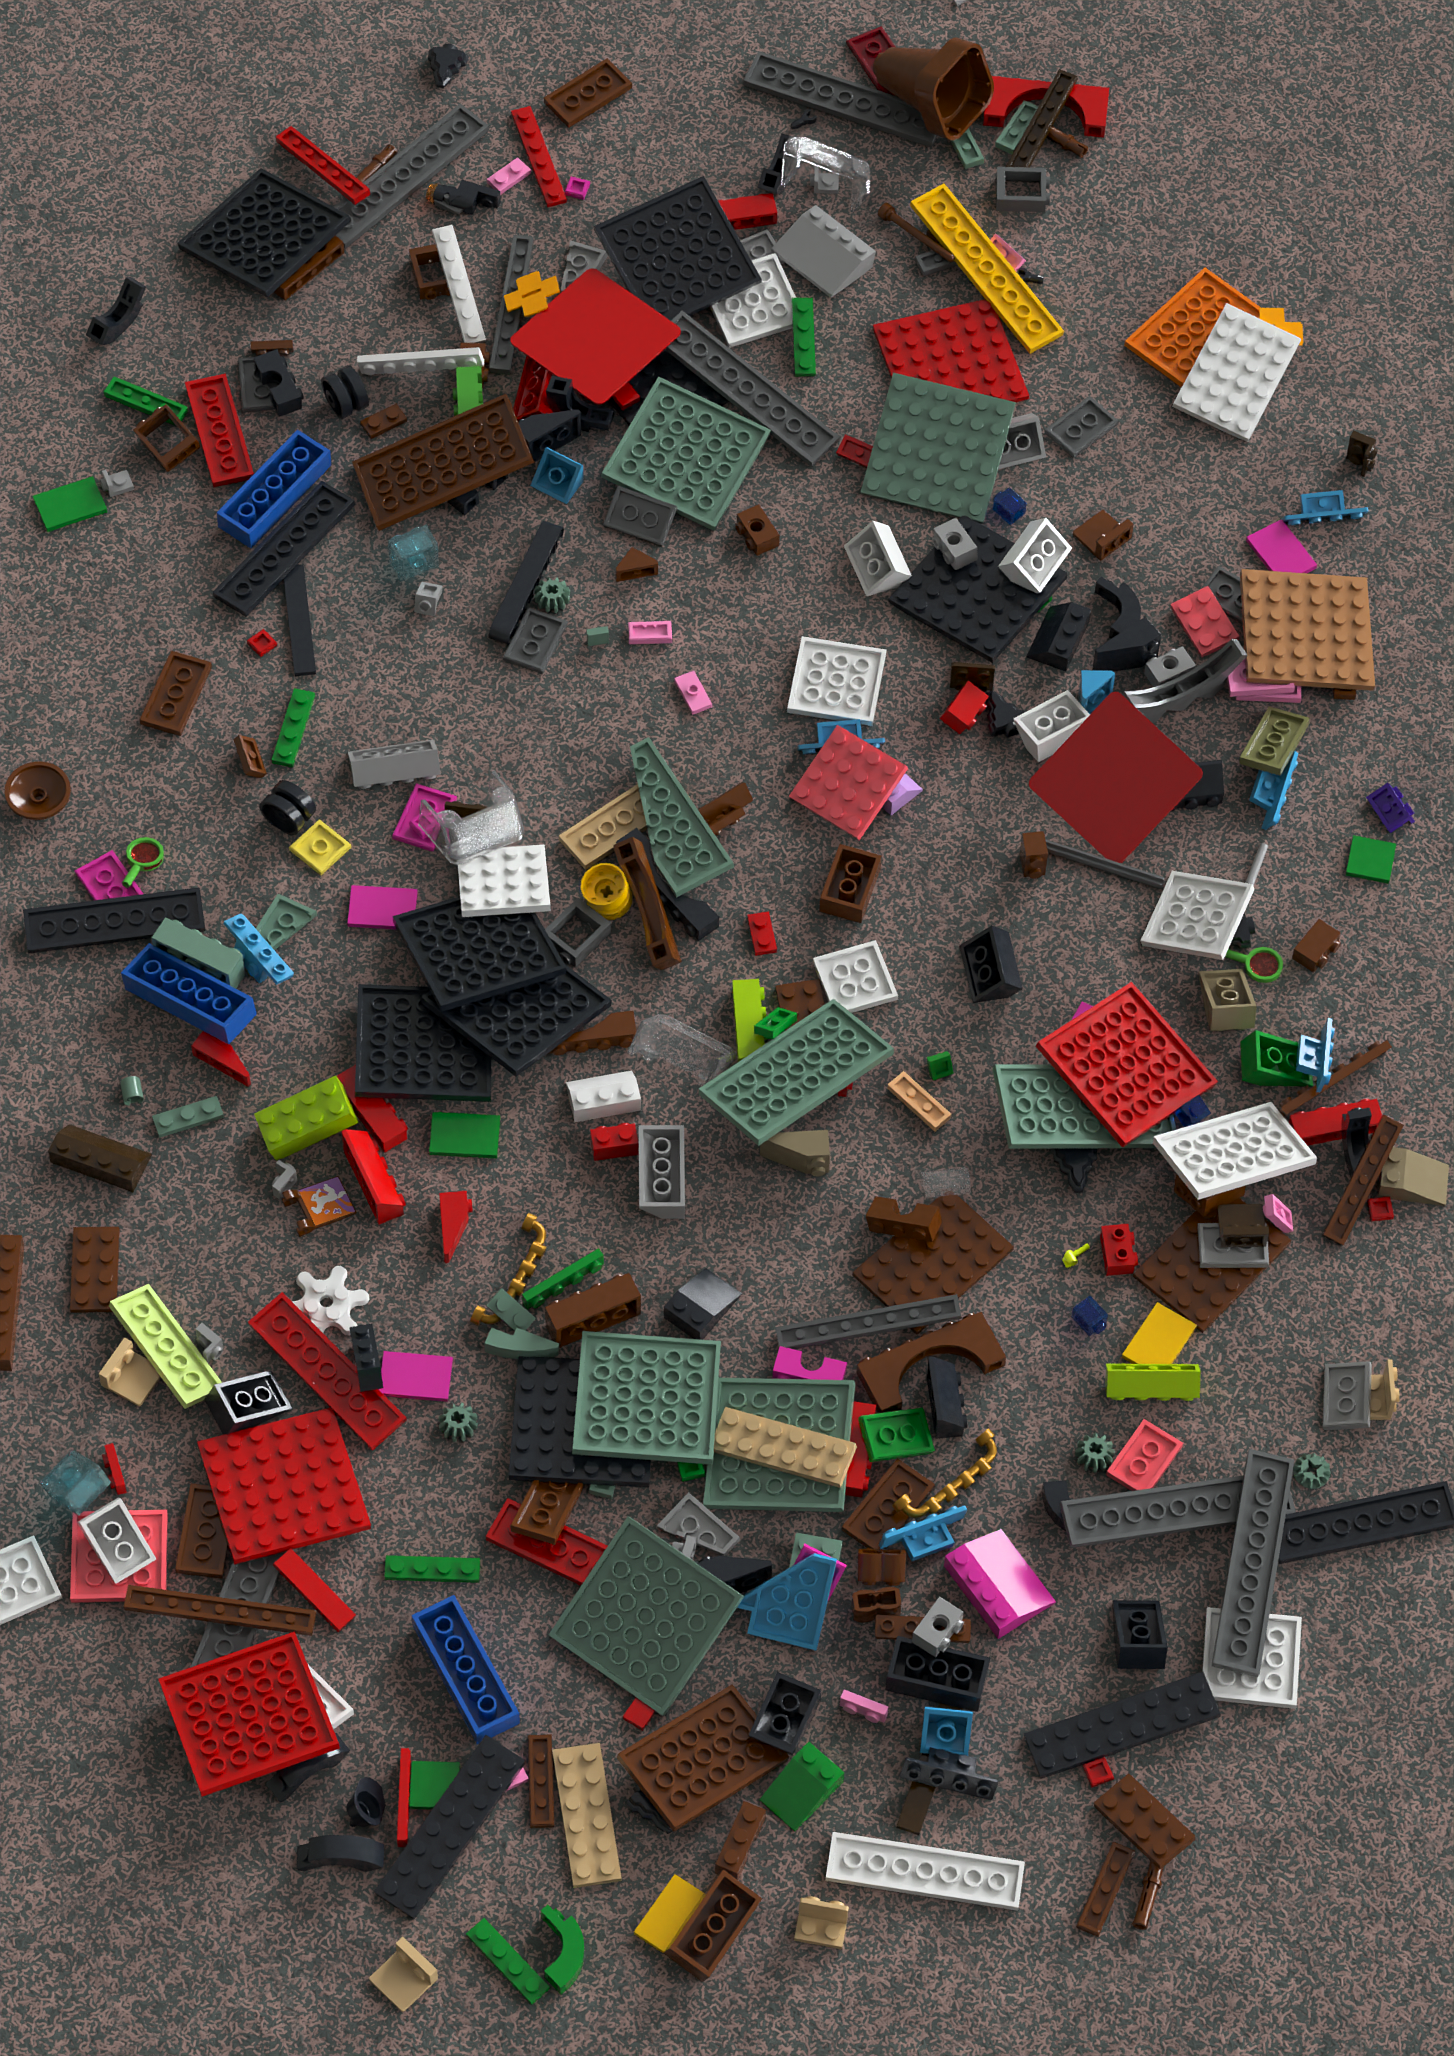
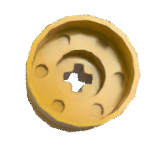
(610, 882)

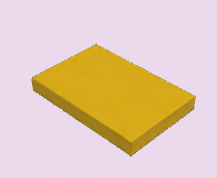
(1159, 1337)
(668, 1913)

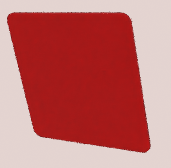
(595, 336)
(1115, 778)

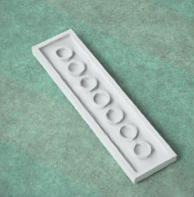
(925, 1871)

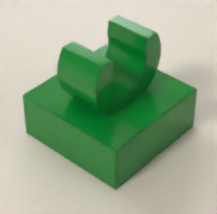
(940, 1065)

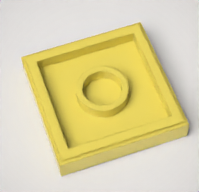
(320, 847)

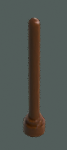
(888, 212)

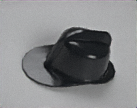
(366, 1804)

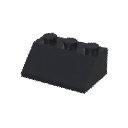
(1060, 635)
(1209, 788)
(990, 965)
(945, 1399)

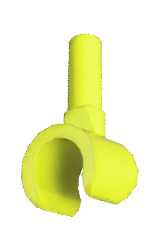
(1070, 1256)

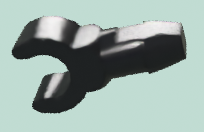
(803, 120)
(1029, 277)

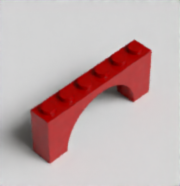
(1086, 101)

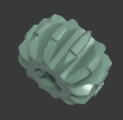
(552, 595)
(466, 1418)
(1093, 1459)

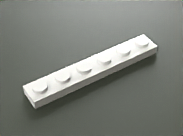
(458, 284)
(420, 361)

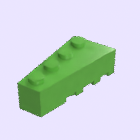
(468, 389)

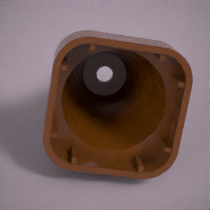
(942, 84)

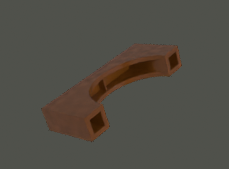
(966, 1338)

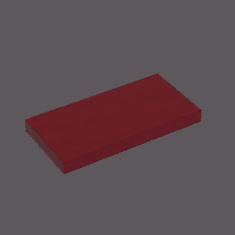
(867, 48)

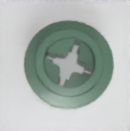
(1307, 1479)

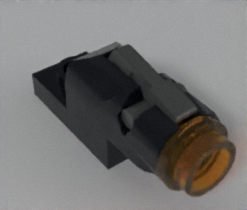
(464, 198)

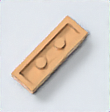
(919, 1101)

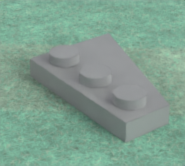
(580, 259)
(695, 1520)

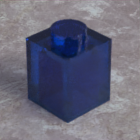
(1009, 505)
(1192, 1111)
(1090, 1316)

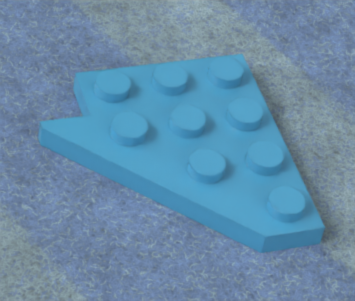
(792, 1603)

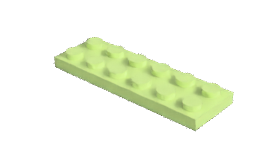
(165, 1345)

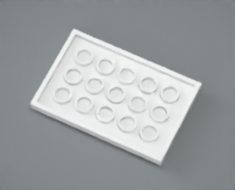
(1236, 372)
(1234, 1150)

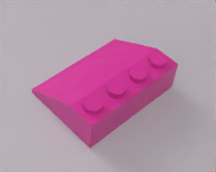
(998, 1582)

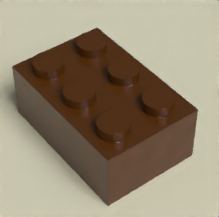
(850, 883)

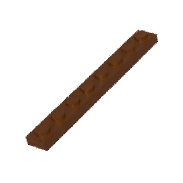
(219, 1610)

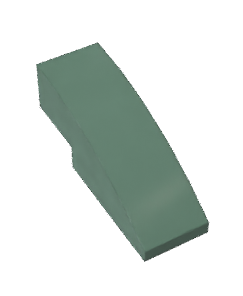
(519, 1344)

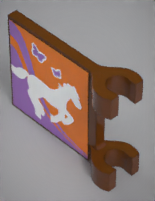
(321, 1204)

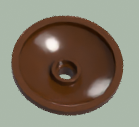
(37, 780)

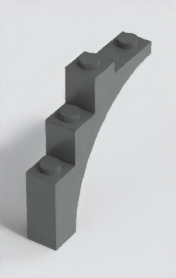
(1200, 682)

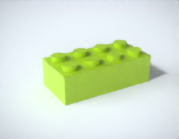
(306, 1118)

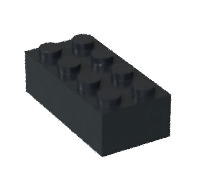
(948, 1679)

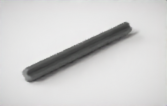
(1105, 864)

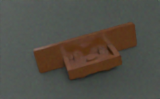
(726, 808)
(892, 1626)

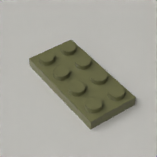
(1274, 741)

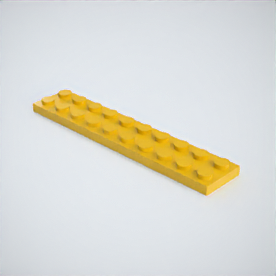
(987, 268)

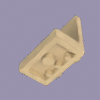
(129, 1374)
(1384, 1393)
(821, 1922)
(404, 1976)

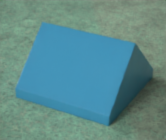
(558, 476)
(1094, 688)
(946, 1730)

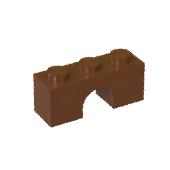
(919, 1224)
(740, 1839)

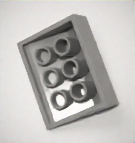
(824, 251)

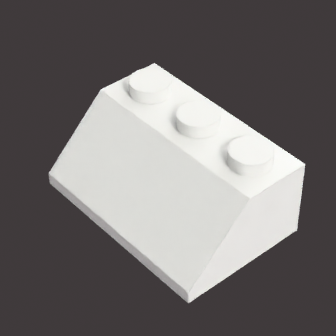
(1035, 555)
(877, 559)
(1050, 724)
(604, 1096)

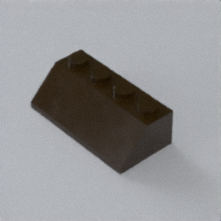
(98, 1157)

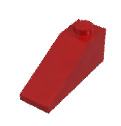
(220, 1056)
(454, 1218)

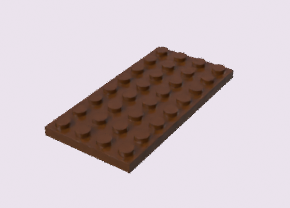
(442, 462)

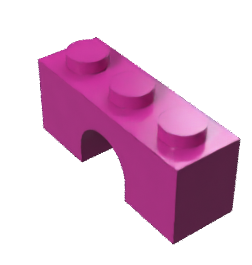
(789, 1367)

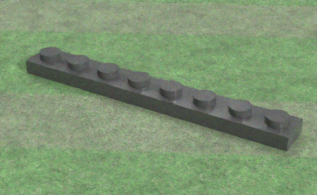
(509, 322)
(869, 1322)

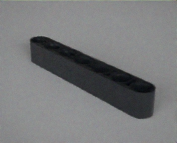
(525, 581)

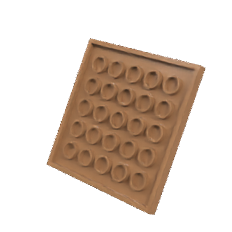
(1307, 629)

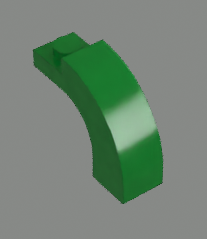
(569, 1964)

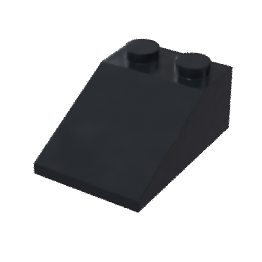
(550, 431)
(1129, 648)
(700, 1304)
(246, 1402)
(738, 1573)
(1139, 1634)
(785, 1713)

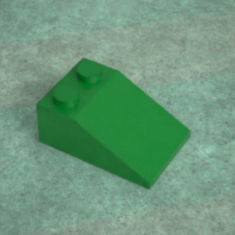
(1271, 1061)
(802, 1786)

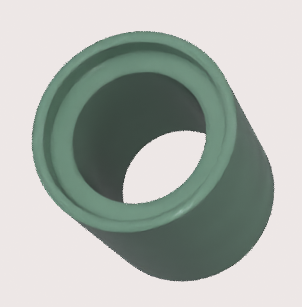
(131, 1090)

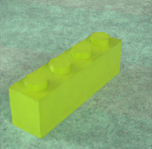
(747, 1013)
(1153, 1381)

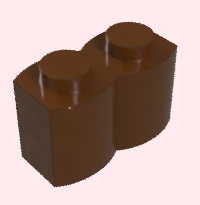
(881, 1565)
(869, 1603)

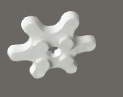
(333, 1287)

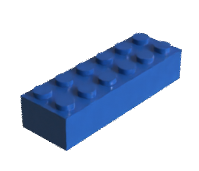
(274, 489)
(188, 993)
(465, 1669)

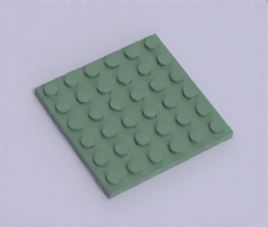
(938, 447)
(686, 453)
(647, 1397)
(804, 1403)
(646, 1615)

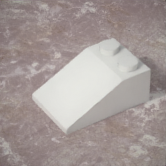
(116, 1540)

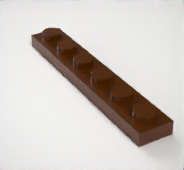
(1340, 1072)
(1362, 1180)

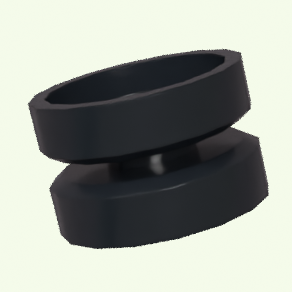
(345, 392)
(287, 807)

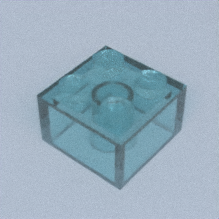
(413, 553)
(75, 1482)

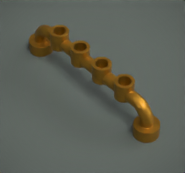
(526, 1269)
(949, 1491)

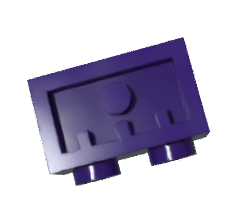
(1390, 808)

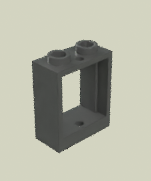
(1022, 203)
(591, 918)

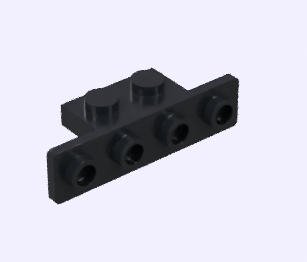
(949, 1772)

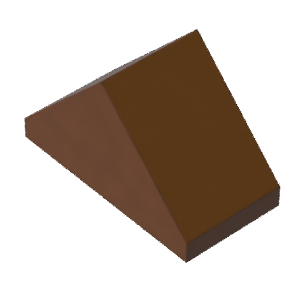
(636, 565)

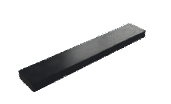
(299, 622)

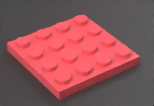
(848, 782)
(90, 1578)

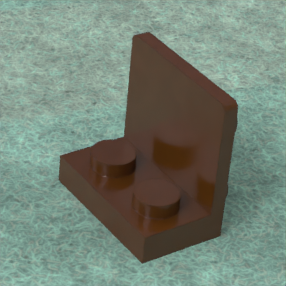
(1103, 534)

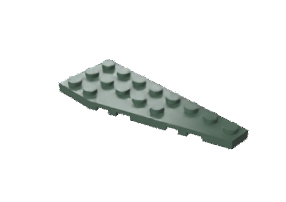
(678, 834)

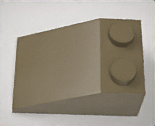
(1227, 1000)
(799, 1150)
(1413, 1178)

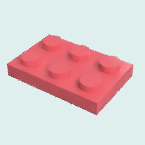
(1204, 621)
(1144, 1457)

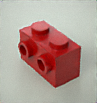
(964, 708)
(614, 1141)
(1117, 1249)

